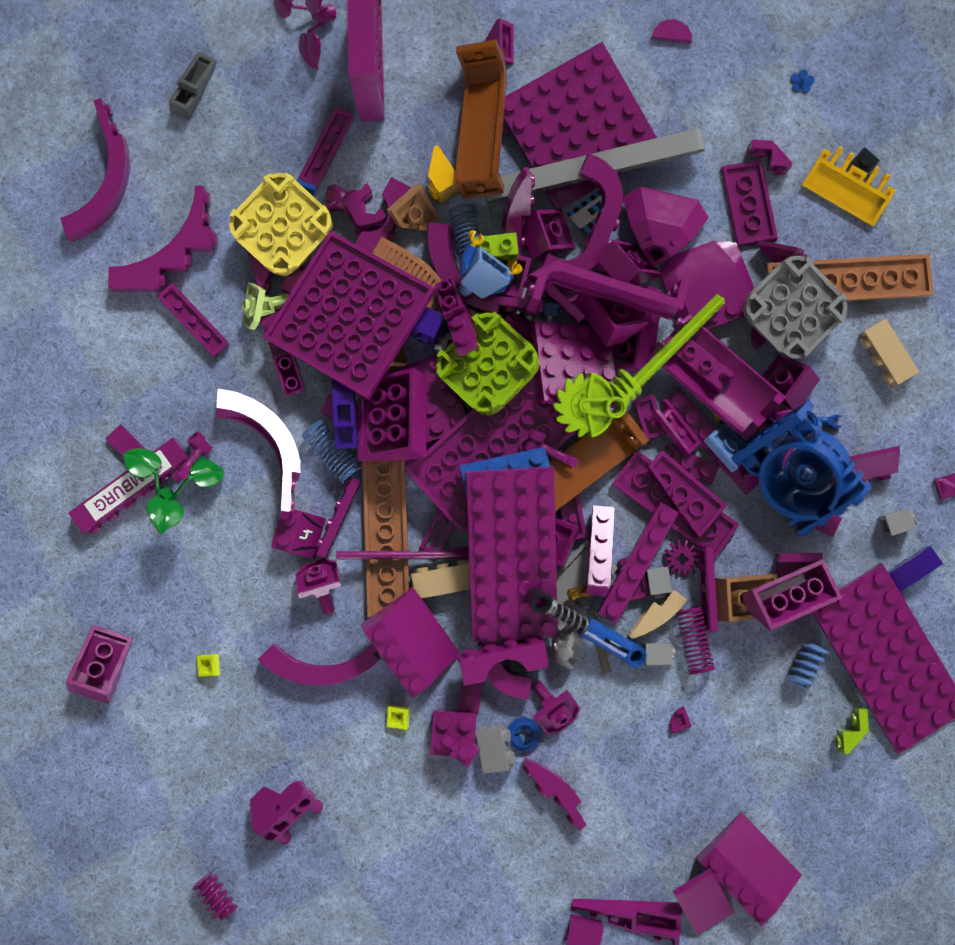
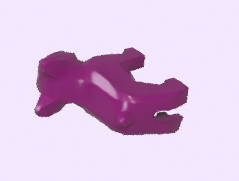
(353, 204)

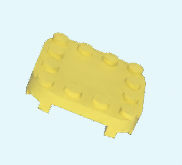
(280, 224)

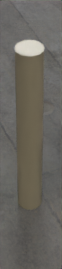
(601, 652)

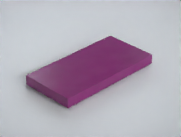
(749, 203)

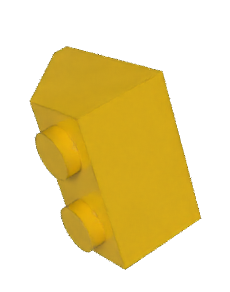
(441, 177)

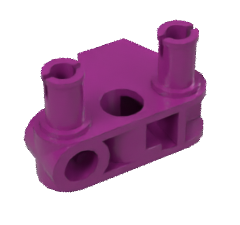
(272, 809)

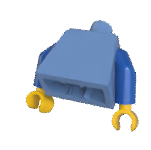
(483, 272)

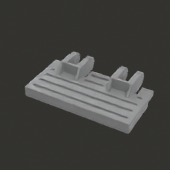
(573, 576)

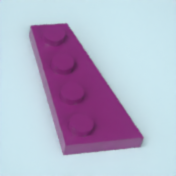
(690, 496)

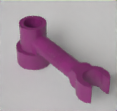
(536, 441)
(200, 446)

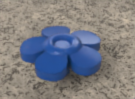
(802, 81)

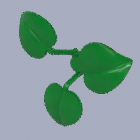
(163, 509)

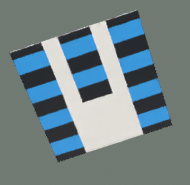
(586, 212)

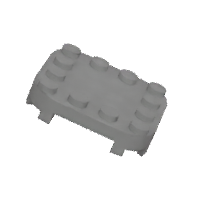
(795, 307)

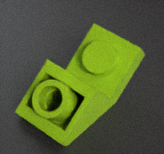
(849, 738)

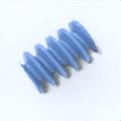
(807, 664)

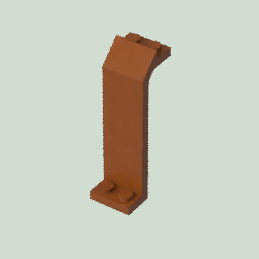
(481, 119)
(596, 457)

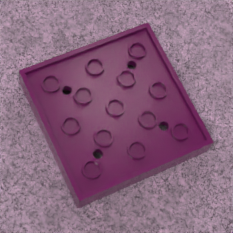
(366, 58)

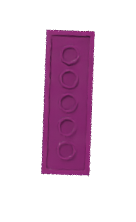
(643, 488)

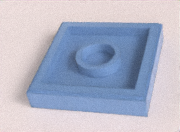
(724, 444)

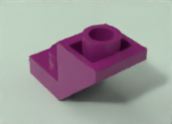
(776, 158)

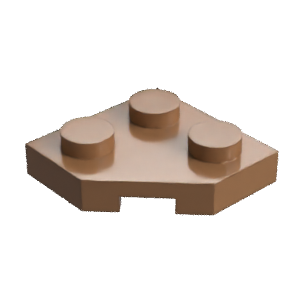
(413, 210)

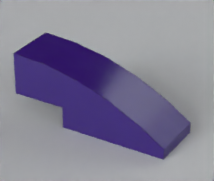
(915, 568)

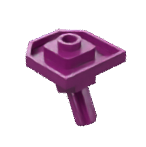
(319, 579)
(557, 712)

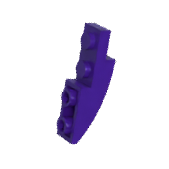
(344, 416)

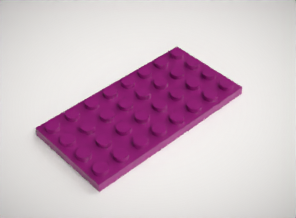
(483, 438)
(510, 551)
(889, 658)

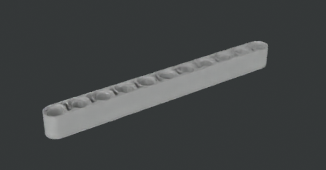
(619, 158)

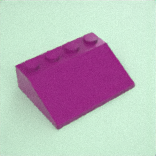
(394, 418)
(411, 641)
(750, 868)

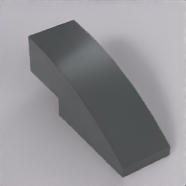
(192, 85)

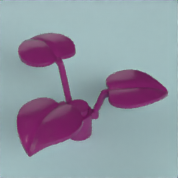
(309, 42)

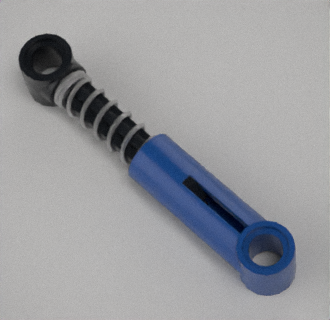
(588, 628)

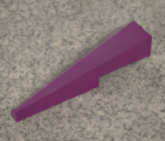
(645, 917)

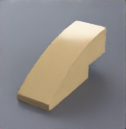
(656, 614)

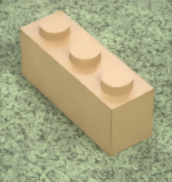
(888, 353)
(442, 580)

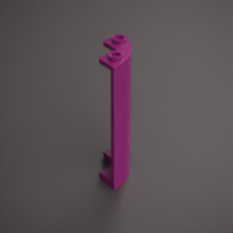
(743, 400)

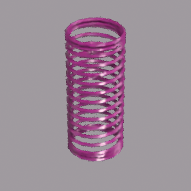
(707, 668)

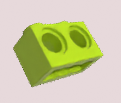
(500, 246)

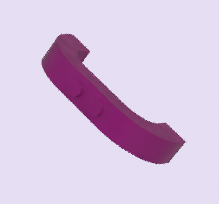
(611, 191)
(506, 682)

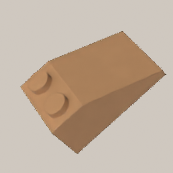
(729, 595)

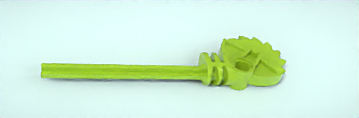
(588, 400)

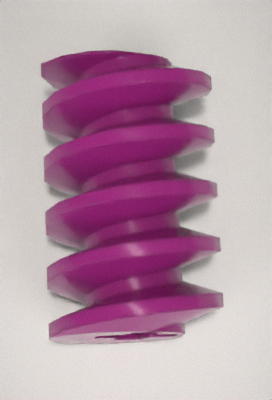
(214, 896)

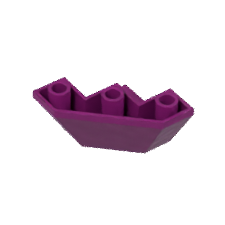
(663, 221)

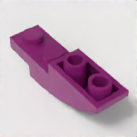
(518, 205)
(457, 315)
(285, 363)
(552, 784)

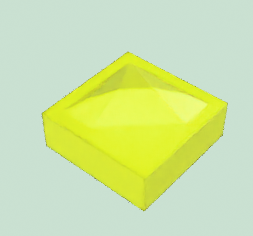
(208, 665)
(398, 717)

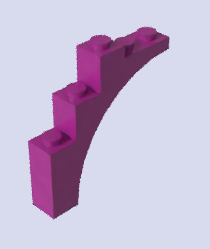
(175, 257)

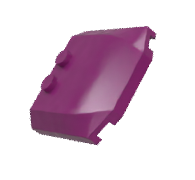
(711, 271)

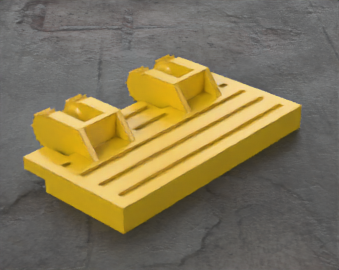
(848, 188)

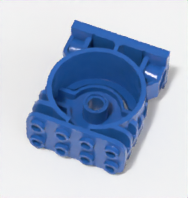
(814, 451)

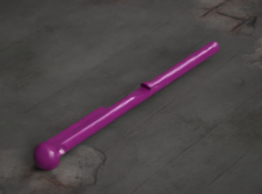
(453, 553)

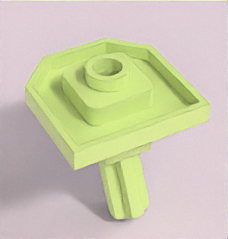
(258, 304)

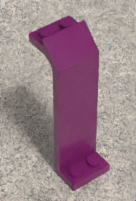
(605, 288)

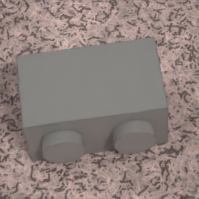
(495, 748)

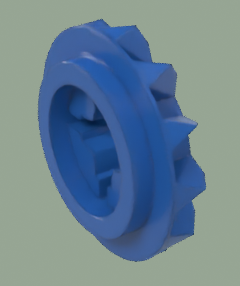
(531, 741)

